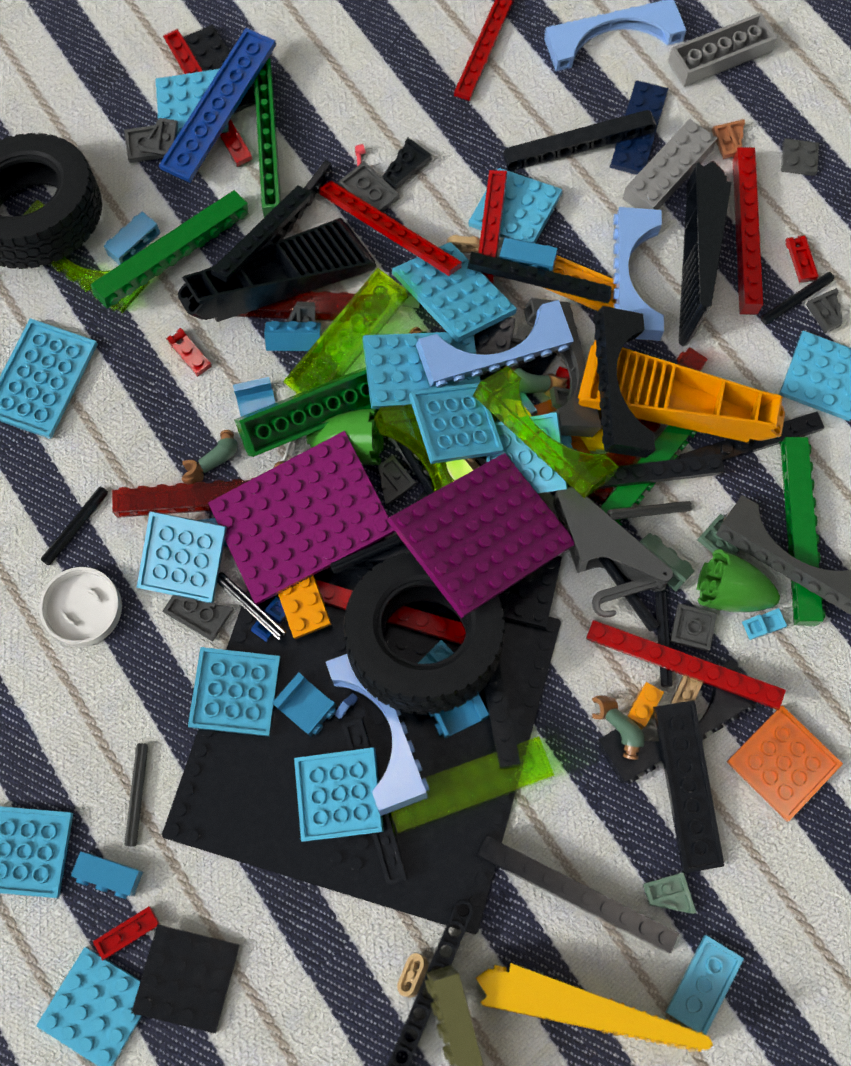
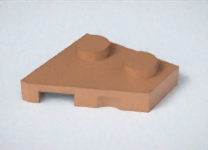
(729, 137)

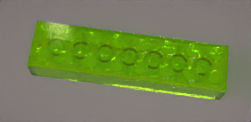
(342, 340)
(474, 785)

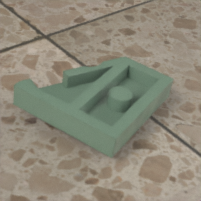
(712, 541)
(670, 893)

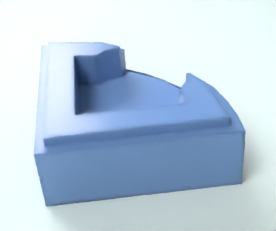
(341, 711)

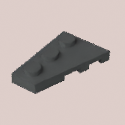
(198, 616)

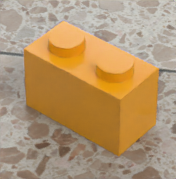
(643, 705)

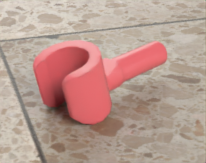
(359, 150)

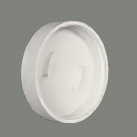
(80, 606)

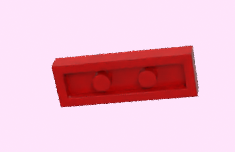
(126, 933)

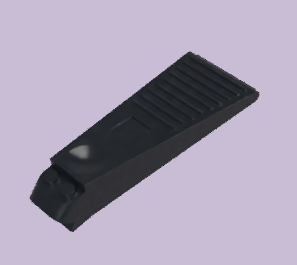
(703, 233)
(279, 273)

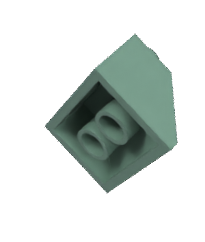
(681, 568)

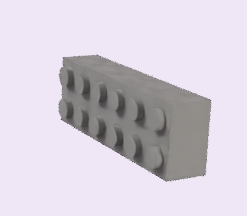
(722, 49)
(670, 167)

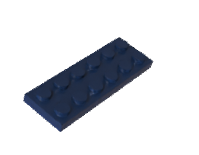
(633, 154)

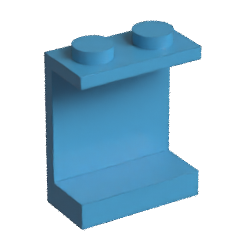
(254, 395)
(305, 705)
(460, 718)

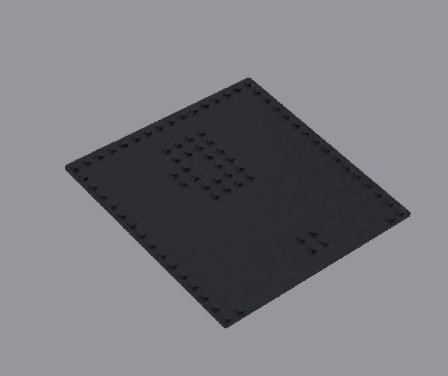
(243, 787)

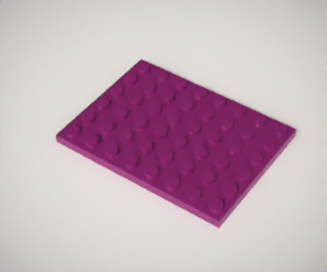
(301, 517)
(481, 534)

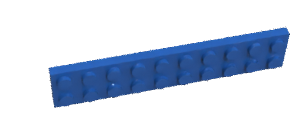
(217, 105)

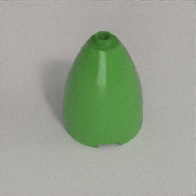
(361, 431)
(741, 585)

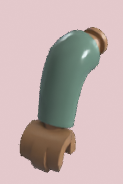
(538, 383)
(222, 452)
(630, 732)

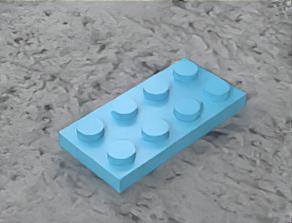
(704, 985)

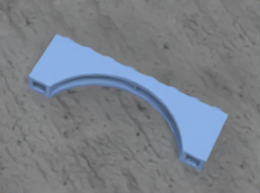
(657, 19)
(631, 230)
(447, 363)
(402, 780)

